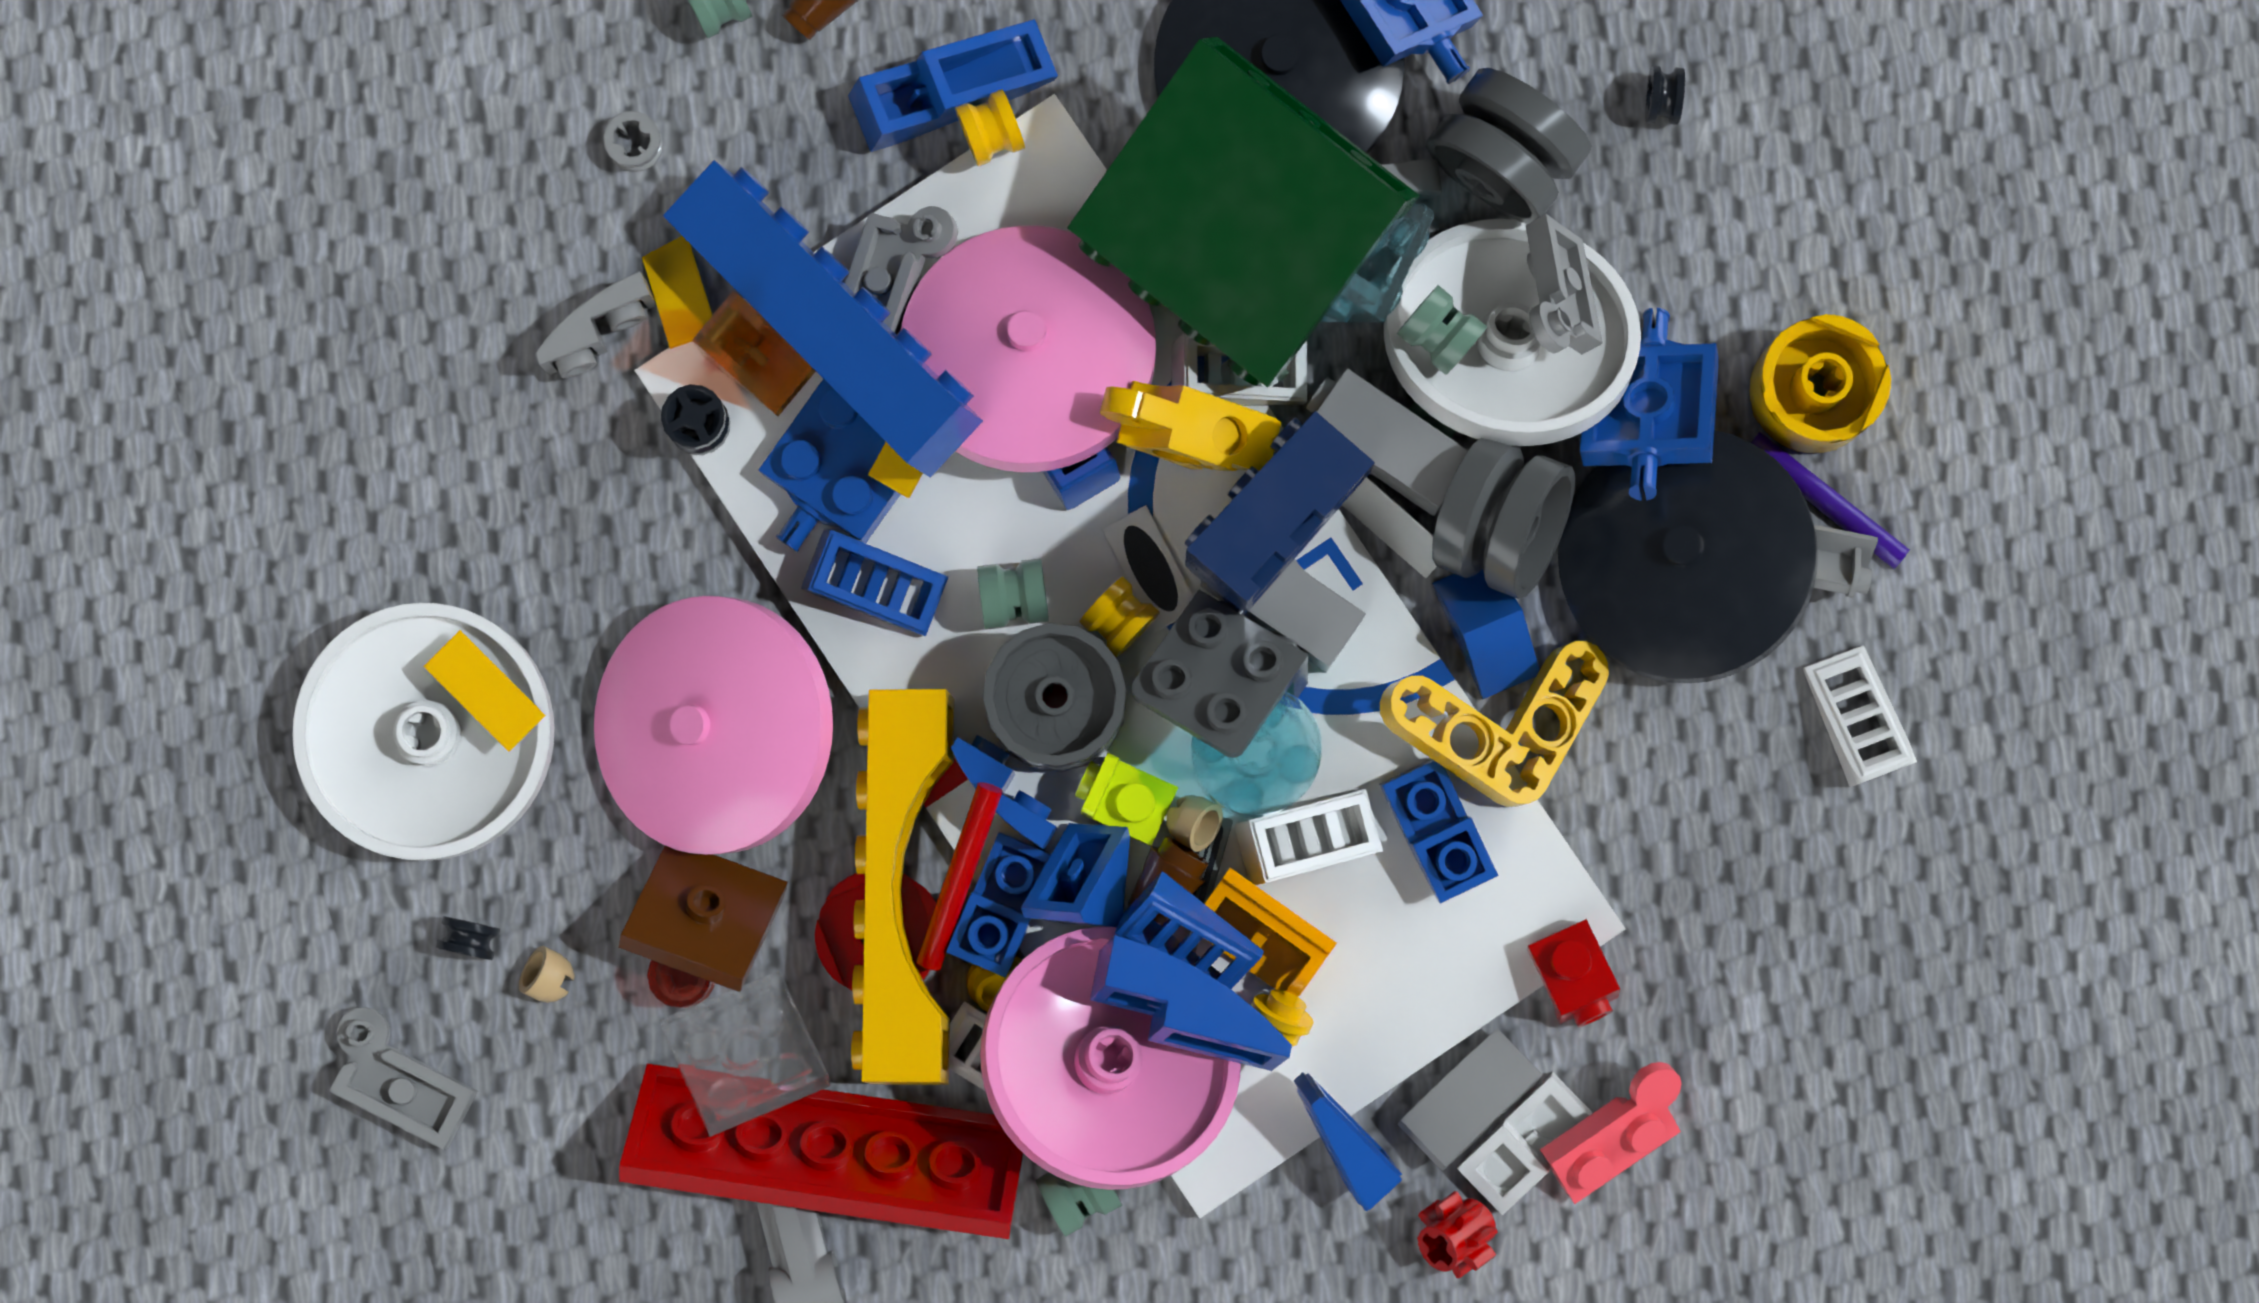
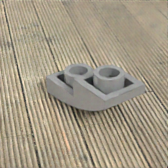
(577, 338)
(1469, 1099)

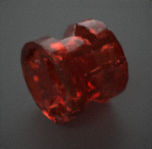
(688, 988)

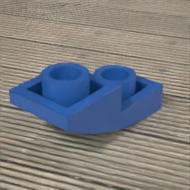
(985, 763)
(1438, 830)
(993, 918)

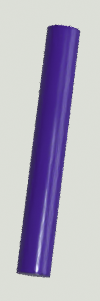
(1835, 505)

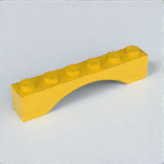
(908, 752)

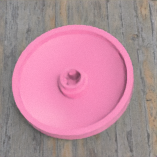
(1035, 343)
(713, 725)
(1085, 1083)

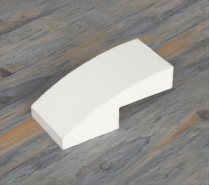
(1510, 1156)

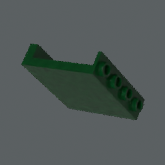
(1239, 211)

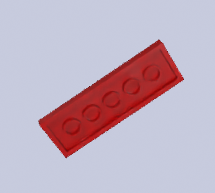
(831, 1157)

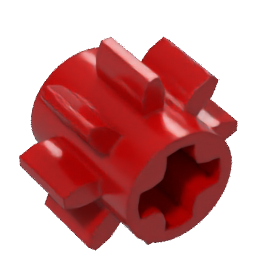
(1457, 1234)

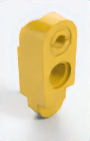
(1190, 427)

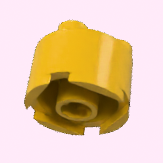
(1853, 374)

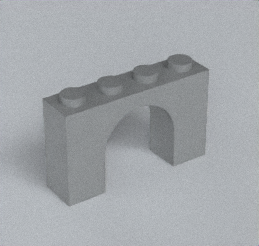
(1407, 457)

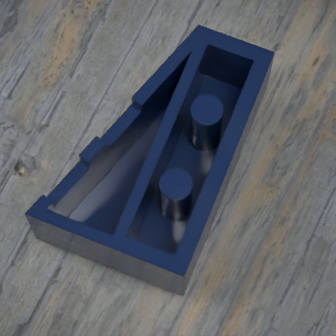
(1276, 511)

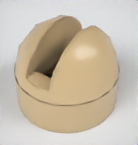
(1194, 821)
(545, 974)

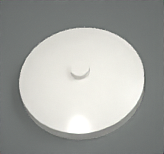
(1507, 380)
(398, 754)

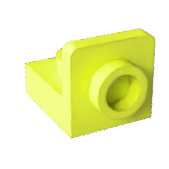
(1125, 798)

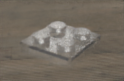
(744, 1053)

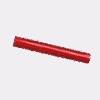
(959, 876)

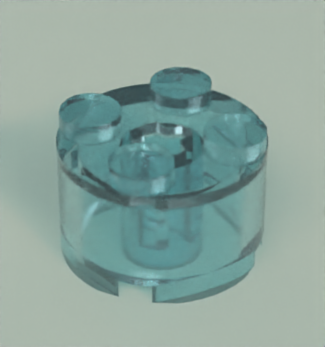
(1263, 791)

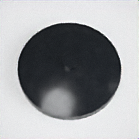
(1301, 46)
(1699, 572)

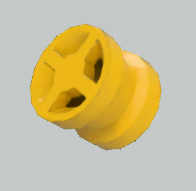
(990, 127)
(1119, 616)

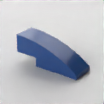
(924, 93)
(1185, 1005)

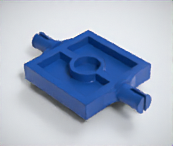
(1415, 27)
(1664, 411)
(826, 469)

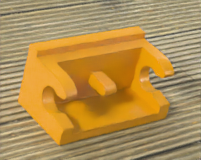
(1289, 943)

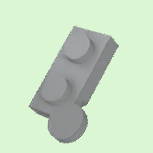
(894, 254)
(1564, 289)
(396, 1083)

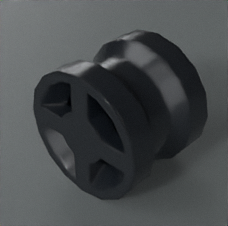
(689, 408)

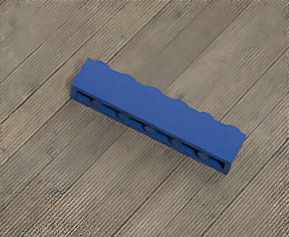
(823, 319)

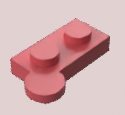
(1616, 1133)

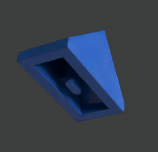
(1489, 632)
(1083, 878)

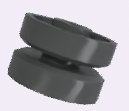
(1509, 145)
(1503, 517)
(1055, 736)

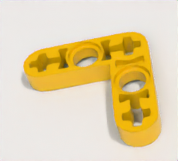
(1497, 746)

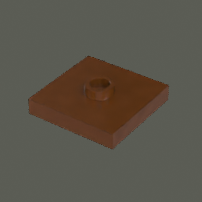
(703, 916)

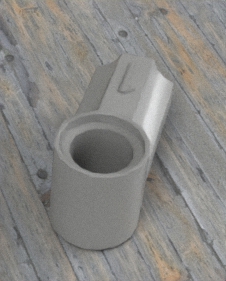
(799, 1256)

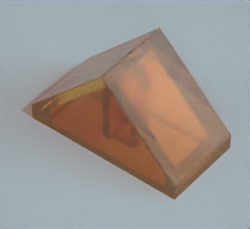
(753, 354)

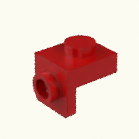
(1575, 974)

